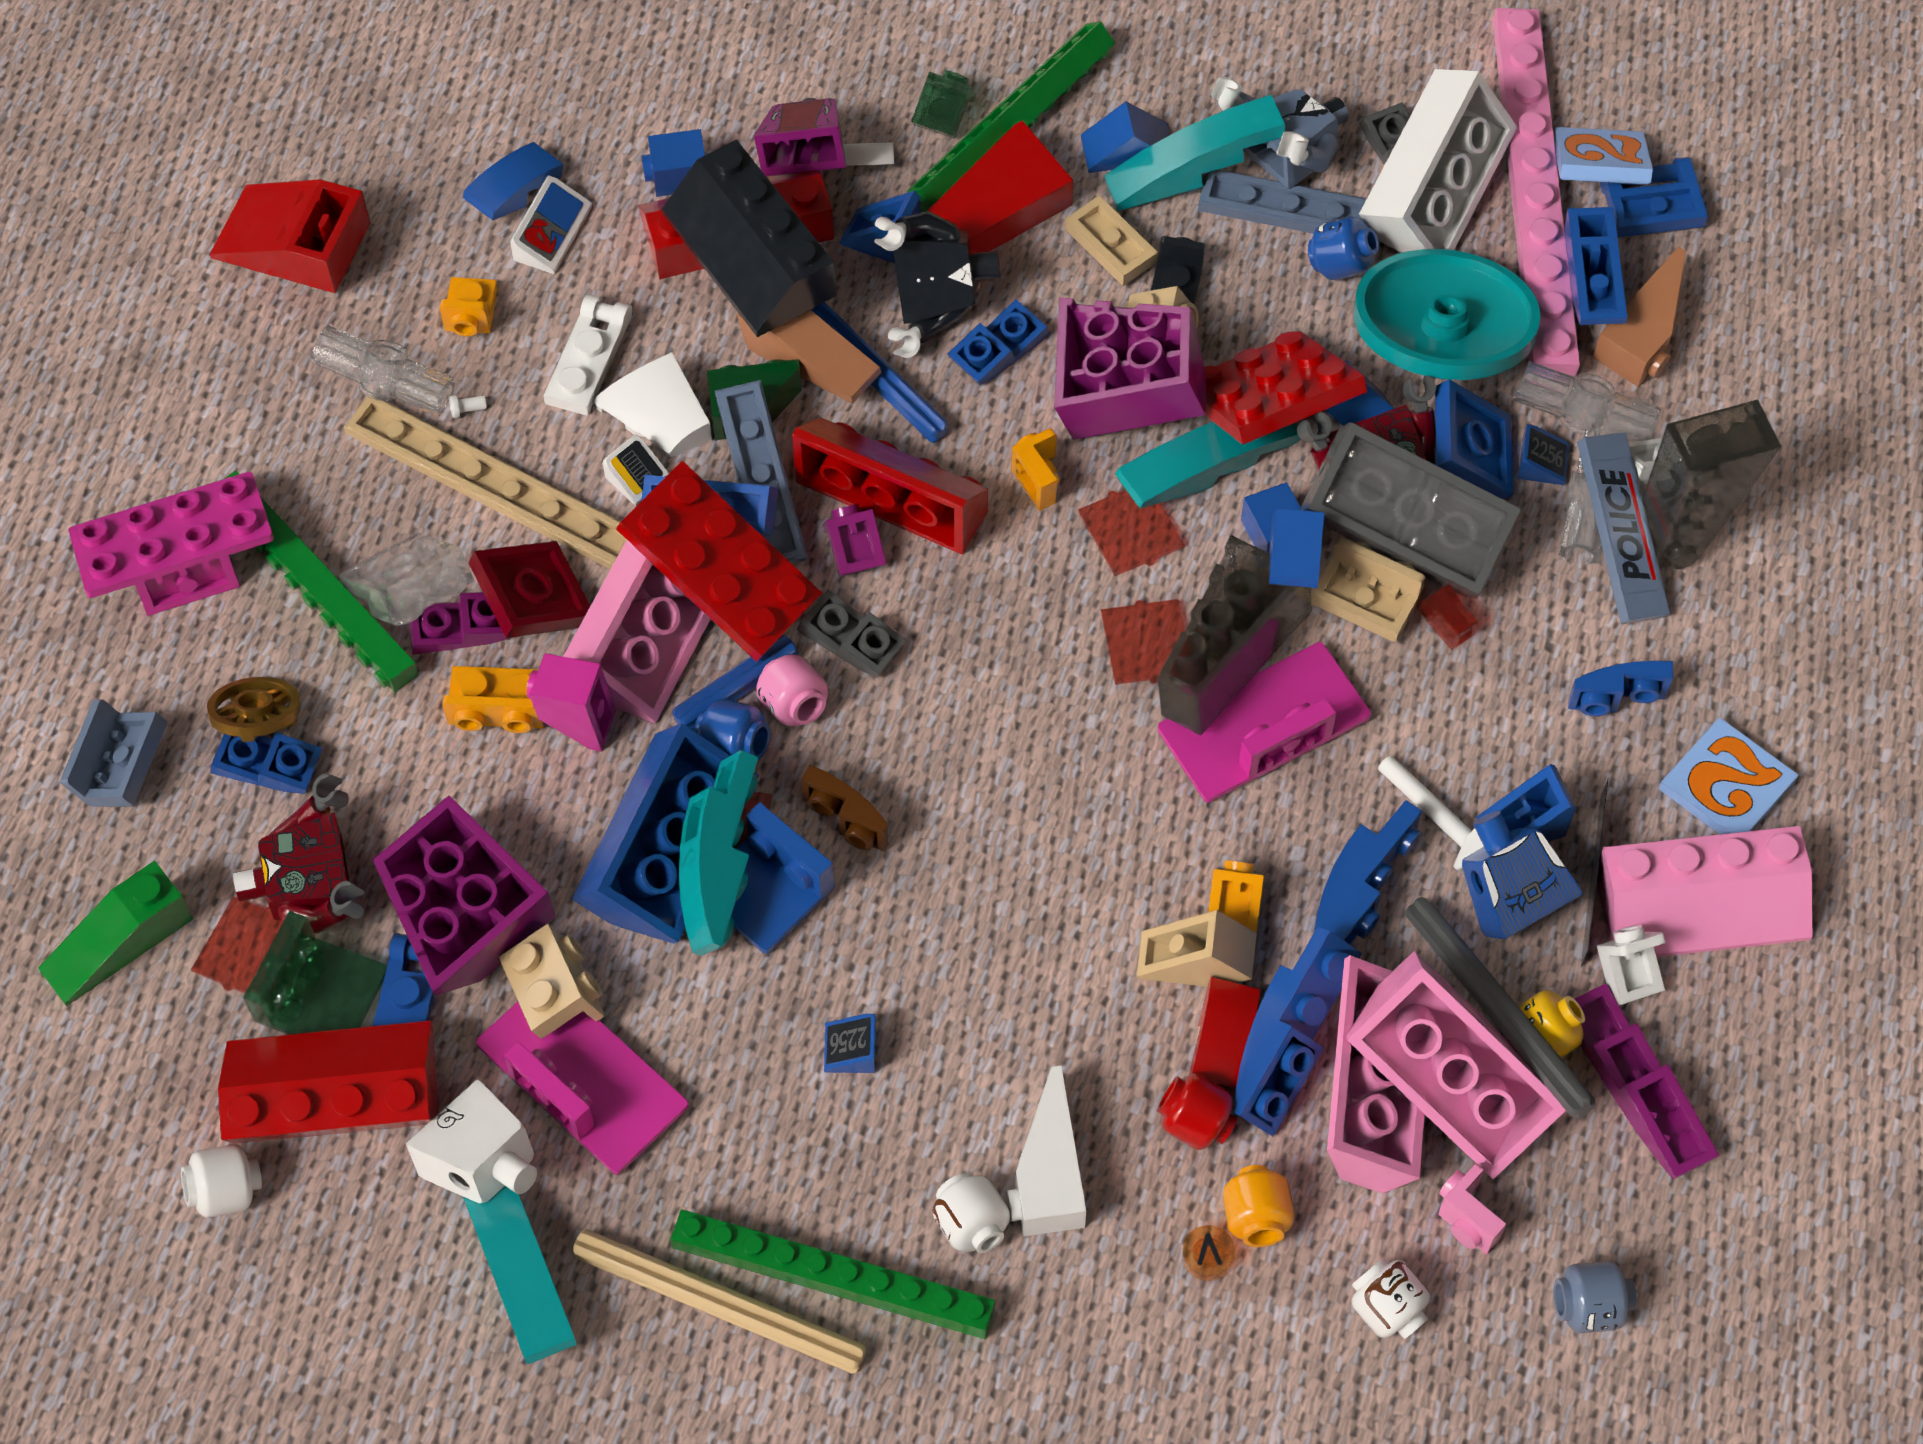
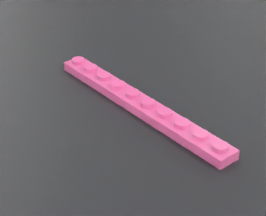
(1536, 185)

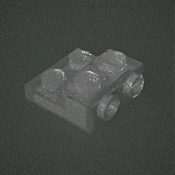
(409, 578)

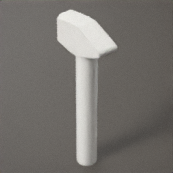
(1433, 808)

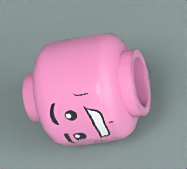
(792, 690)

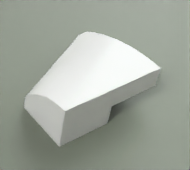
(658, 406)

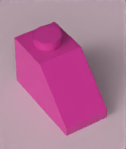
(573, 699)

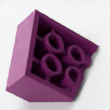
(1126, 367)
(459, 896)

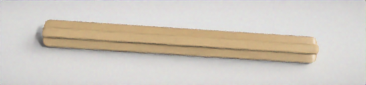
(719, 1301)

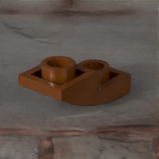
(858, 818)

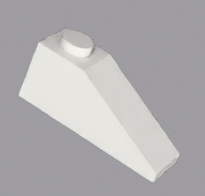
(1048, 1177)

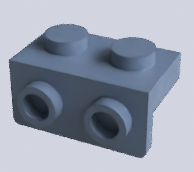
(112, 755)

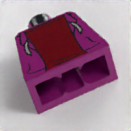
(800, 138)

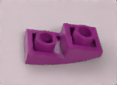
(455, 625)

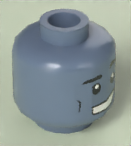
(1594, 1297)

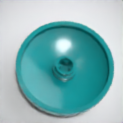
(1446, 314)

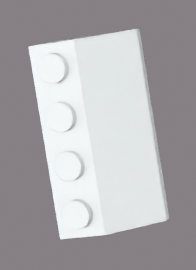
(1439, 164)

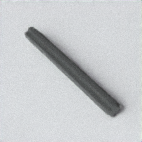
(1501, 1008)

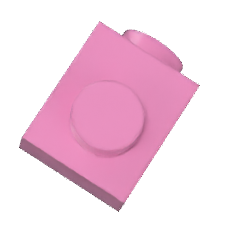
(1469, 1219)

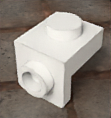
(1631, 964)

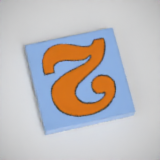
(1602, 155)
(1728, 780)

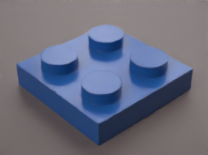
(1473, 439)

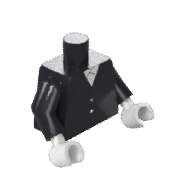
(933, 274)

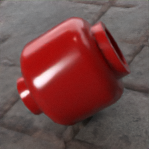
(1197, 1111)

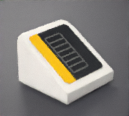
(629, 465)

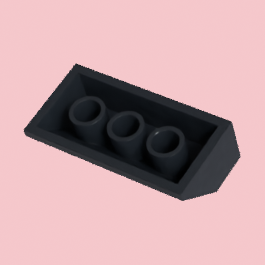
(750, 239)

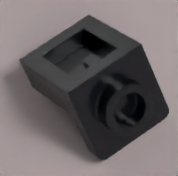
(1179, 265)

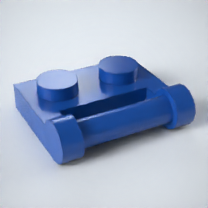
(1658, 206)

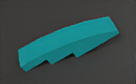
(1180, 159)
(1195, 462)
(521, 1275)

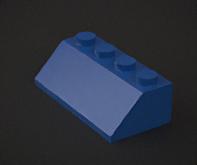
(637, 861)

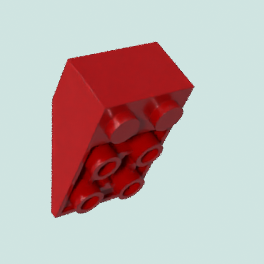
(295, 231)

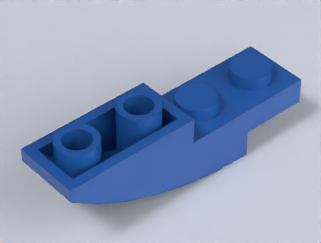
(1361, 871)
(1282, 1035)

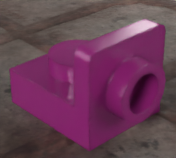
(854, 540)

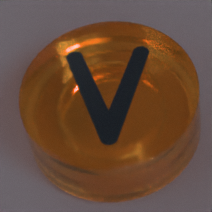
(1208, 1253)

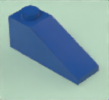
(1595, 266)

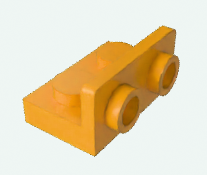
(490, 699)

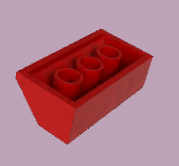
(802, 191)
(895, 485)
(328, 1082)

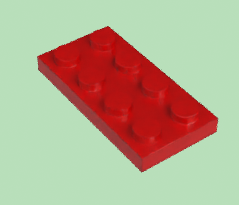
(718, 560)

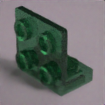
(311, 983)

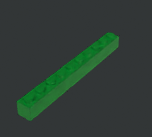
(1025, 103)
(337, 605)
(833, 1274)

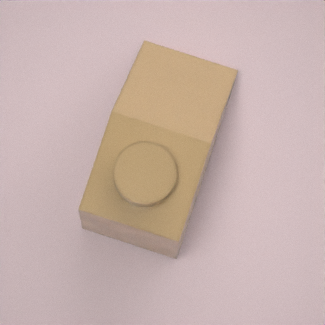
(1197, 950)

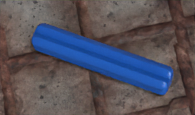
(731, 684)

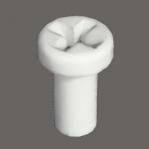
(466, 405)

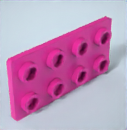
(174, 545)
(1269, 723)
(587, 1084)

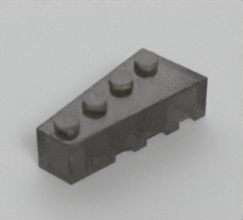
(1703, 477)
(1229, 636)

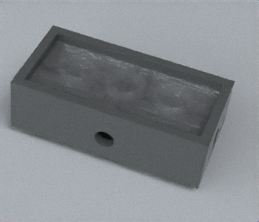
(1410, 510)

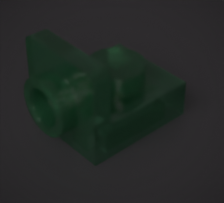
(943, 103)

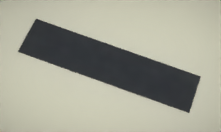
(1594, 872)

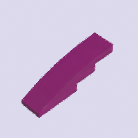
(1641, 1087)

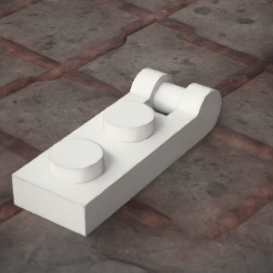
(587, 355)

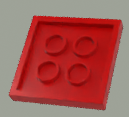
(1277, 386)

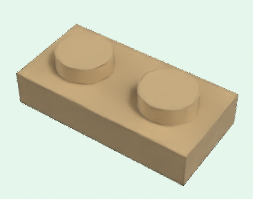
(1111, 240)

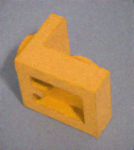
(469, 306)
(1034, 469)
(1237, 892)

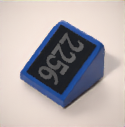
(1543, 456)
(850, 1045)

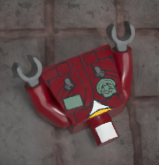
(1407, 429)
(306, 864)

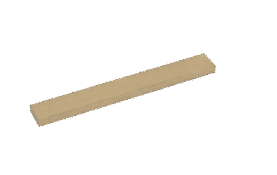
(487, 480)

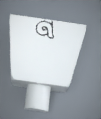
(474, 1147)

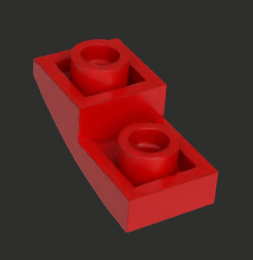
(1224, 1030)

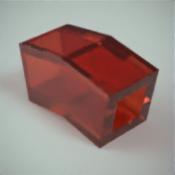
(1448, 617)

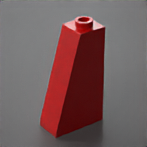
(1007, 191)

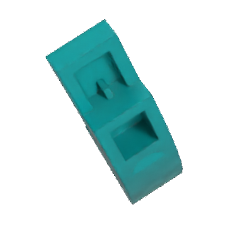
(708, 865)

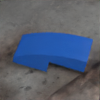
(507, 182)
(994, 348)
(1602, 689)
(267, 762)

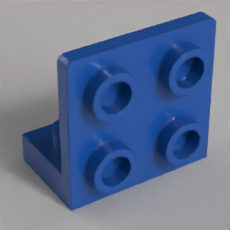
(783, 880)

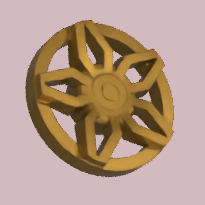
(253, 709)

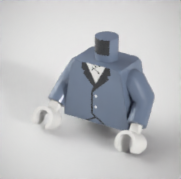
(1309, 134)

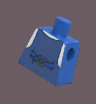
(1514, 877)

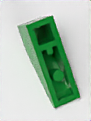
(116, 932)

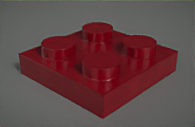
(530, 588)

